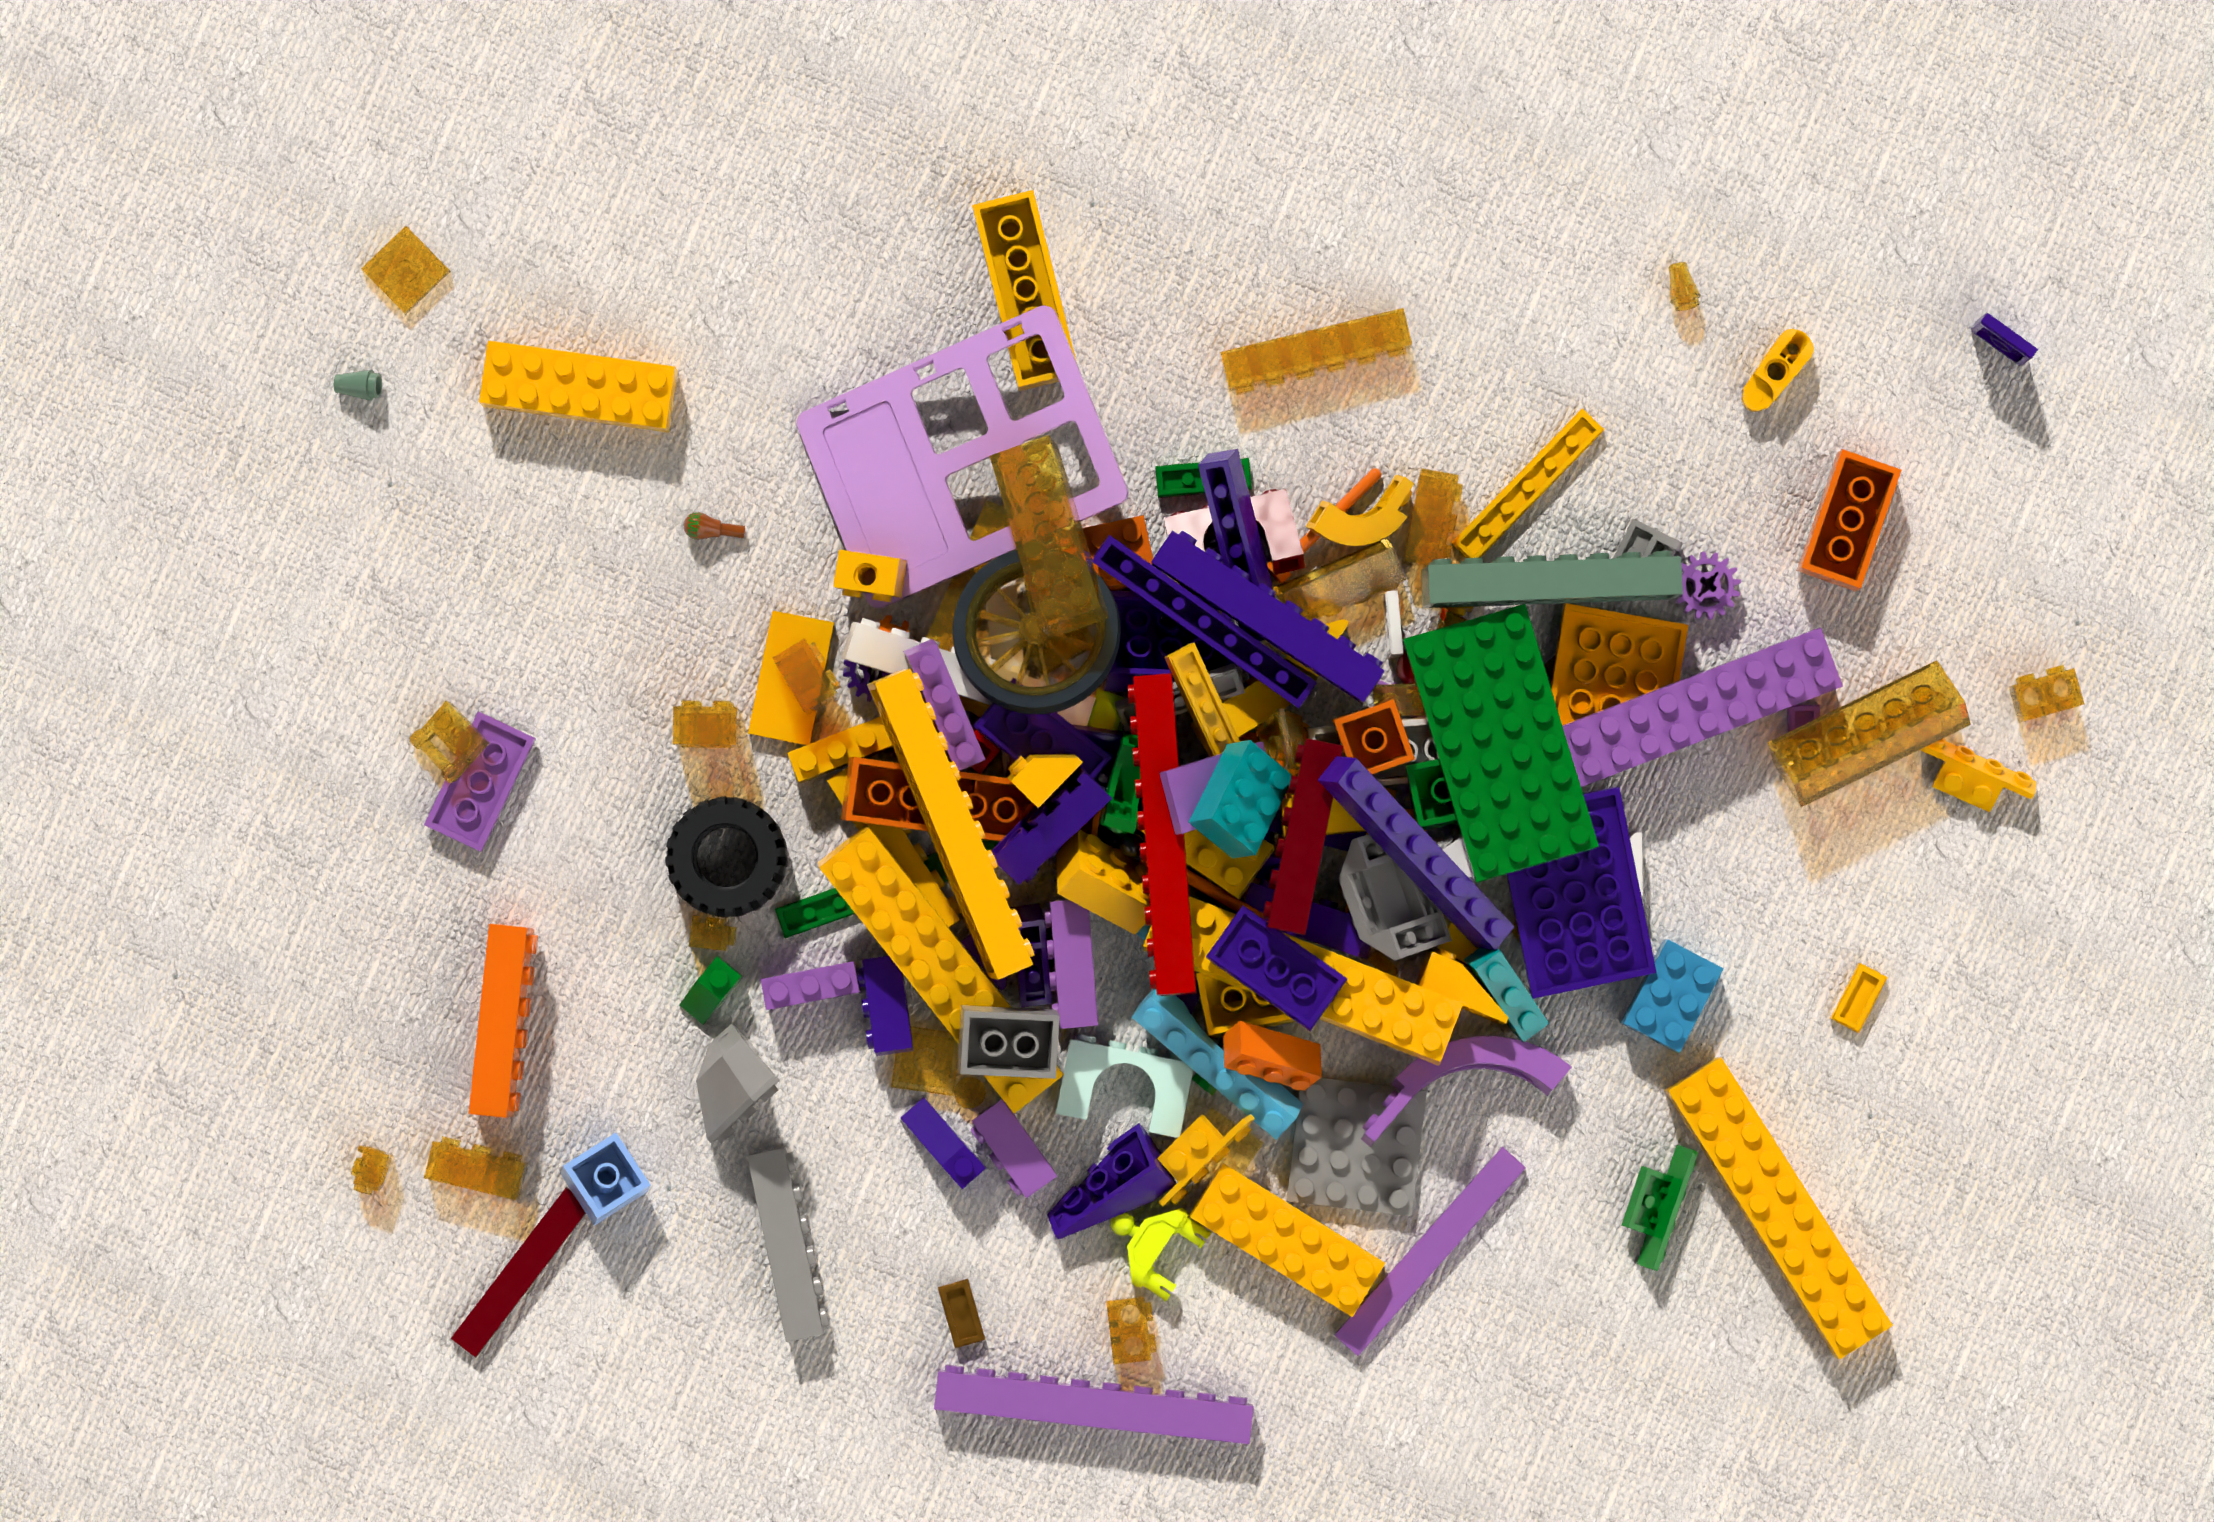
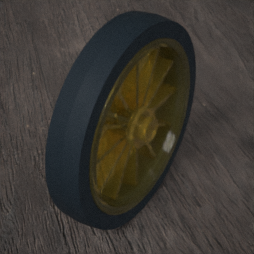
(1014, 696)

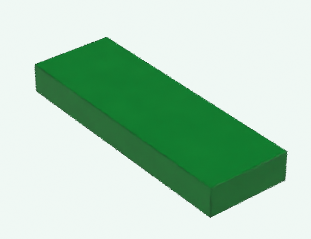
(1186, 479)

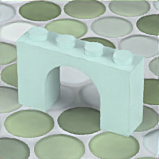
(1086, 1062)

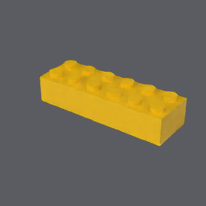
(1020, 278)
(578, 386)
(1286, 1239)

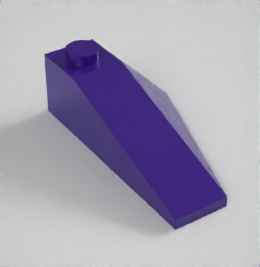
(1118, 1184)

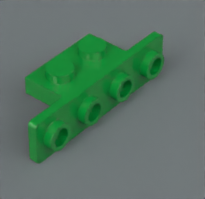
(1657, 1203)

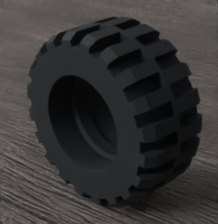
(684, 868)

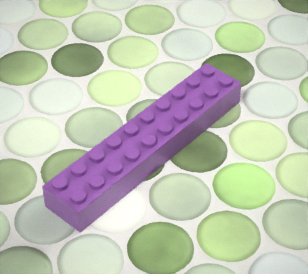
(1701, 706)

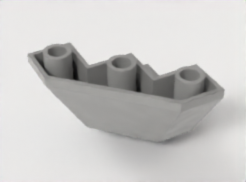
(732, 1083)

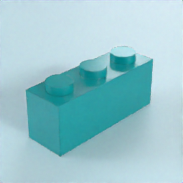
(1507, 991)

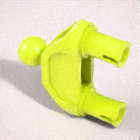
(1150, 1240)

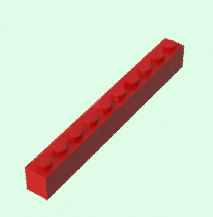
(1163, 848)

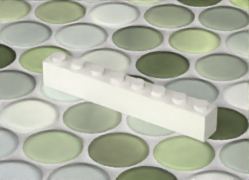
(884, 652)

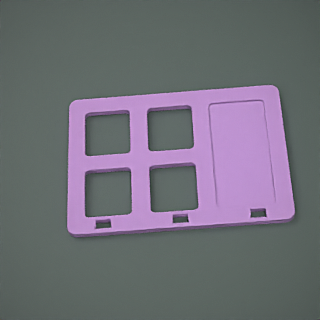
(893, 487)

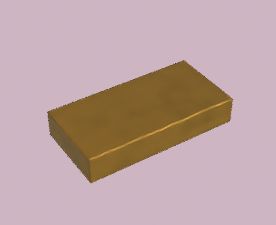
(961, 1313)

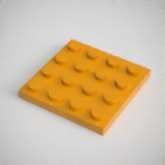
(1612, 659)

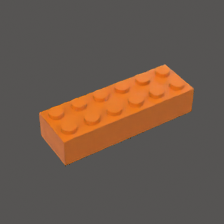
(502, 1020)

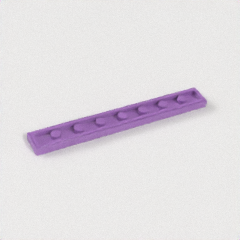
(1430, 1251)

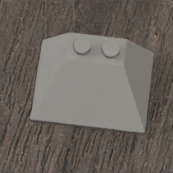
(1387, 904)

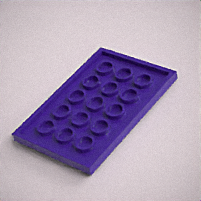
(1584, 912)

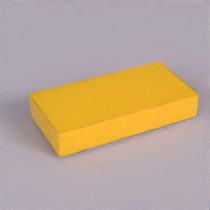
(1858, 997)

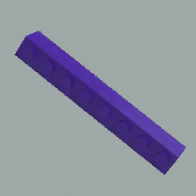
(1268, 617)
(1203, 621)
(1415, 852)

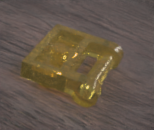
(456, 734)

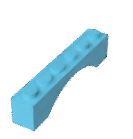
(1177, 1029)

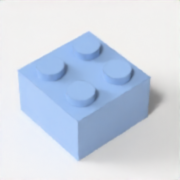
(605, 1179)

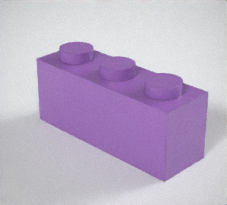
(810, 985)
(1013, 1149)

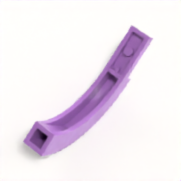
(1480, 1052)

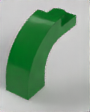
(1122, 809)

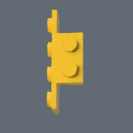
(1974, 777)
(1195, 1151)

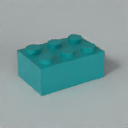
(1241, 799)

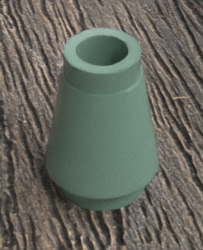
(359, 384)

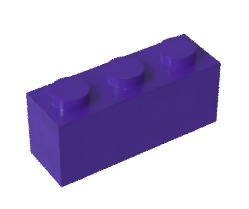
(885, 1006)

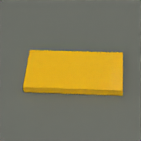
(775, 708)

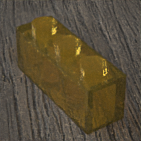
(1432, 517)
(476, 1168)

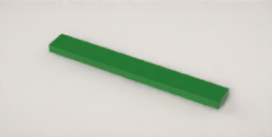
(831, 906)

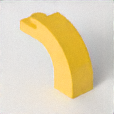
(1368, 527)

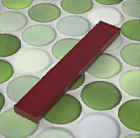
(519, 1273)

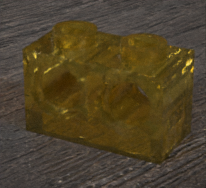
(2048, 700)
(1122, 1330)

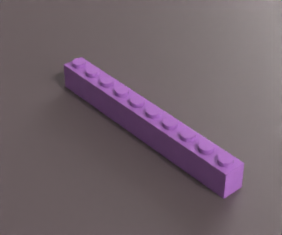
(1094, 1406)

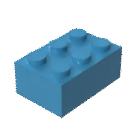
(1673, 997)

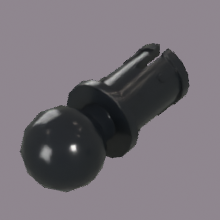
(1131, 844)

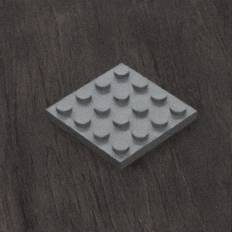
(1341, 1170)

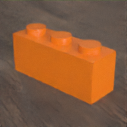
(1272, 1056)

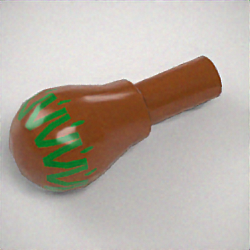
(701, 526)

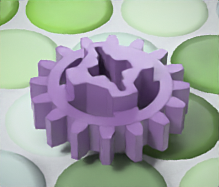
(1718, 594)

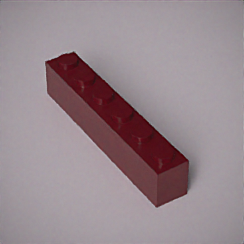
(1303, 840)

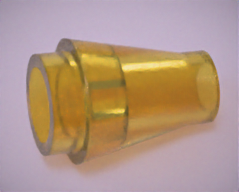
(1683, 290)

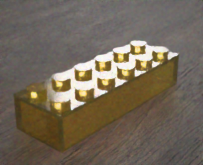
(1049, 537)
(1869, 733)

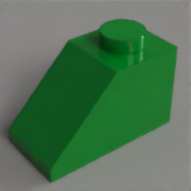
(710, 990)

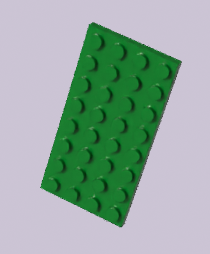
(1500, 743)

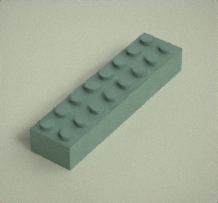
(1551, 582)

